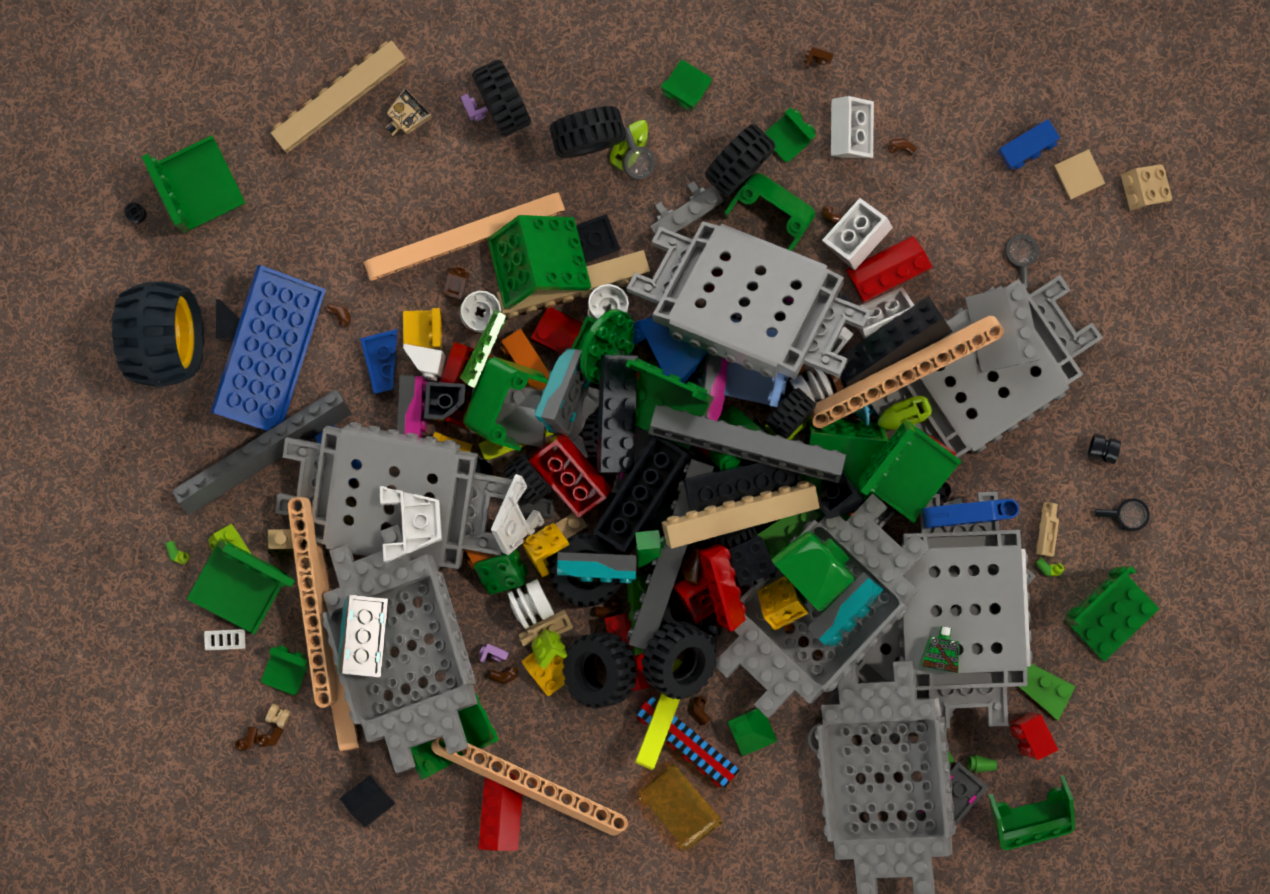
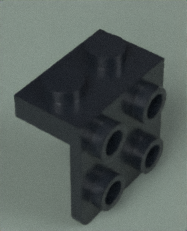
(752, 562)

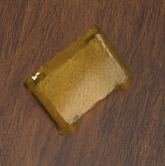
(679, 806)

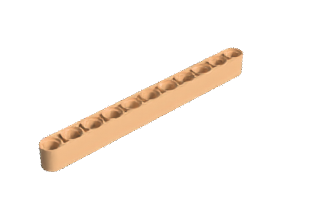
(458, 237)
(896, 374)
(316, 592)
(345, 728)
(539, 784)

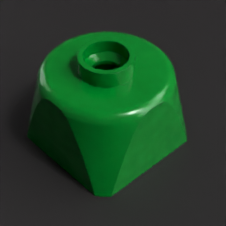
(815, 569)

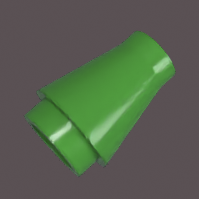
(981, 764)

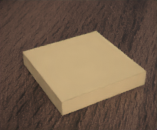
(1079, 174)

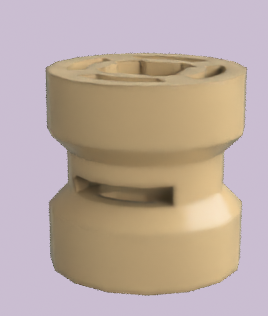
(278, 716)

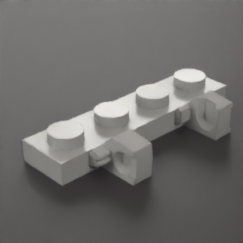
(698, 206)

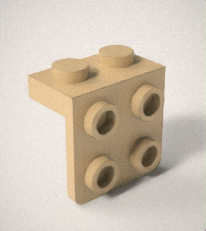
(1146, 186)

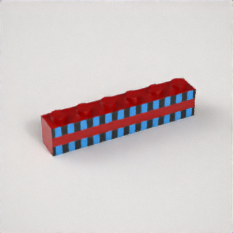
(692, 746)

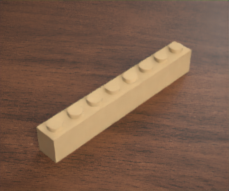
(339, 96)
(614, 272)
(740, 514)

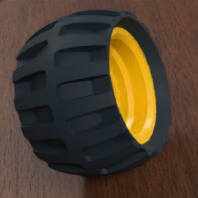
(158, 333)

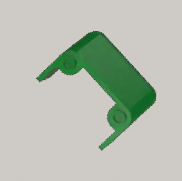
(760, 185)
(489, 395)
(1036, 820)

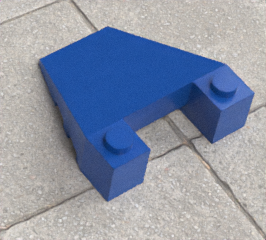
(672, 355)

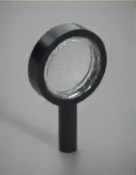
(1130, 514)

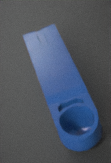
(969, 513)

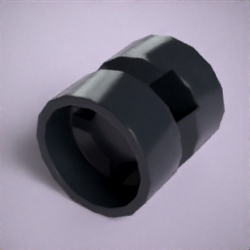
(1104, 448)

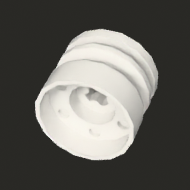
(606, 298)
(480, 300)
(816, 387)
(530, 604)

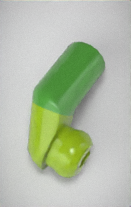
(176, 555)
(1049, 570)

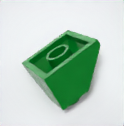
(751, 731)

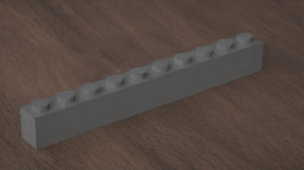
(747, 444)
(260, 452)
(665, 571)

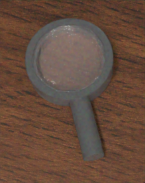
(637, 161)
(1022, 252)

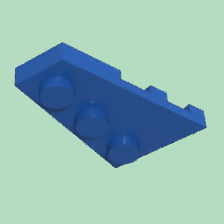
(381, 359)

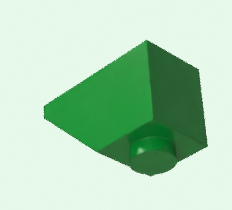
(648, 546)

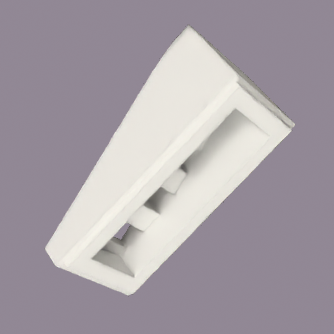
(208, 645)

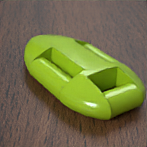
(640, 135)
(905, 409)

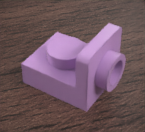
(470, 106)
(497, 653)

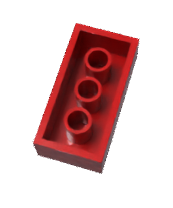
(570, 474)
(1033, 736)

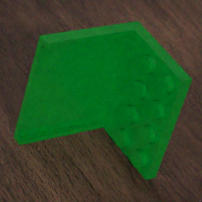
(195, 184)
(537, 255)
(662, 390)
(854, 440)
(908, 470)
(238, 586)
(1111, 613)
(477, 733)

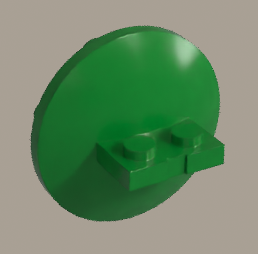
(605, 336)

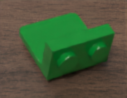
(686, 85)
(791, 134)
(501, 572)
(285, 669)

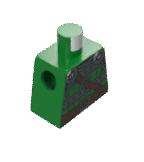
(941, 652)

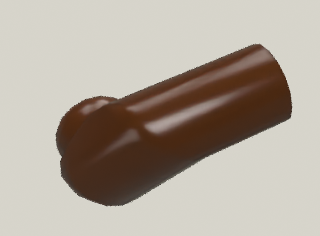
(897, 144)
(828, 215)
(504, 677)
(698, 709)
(269, 739)
(248, 741)

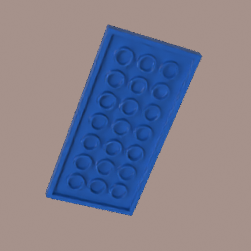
(268, 349)

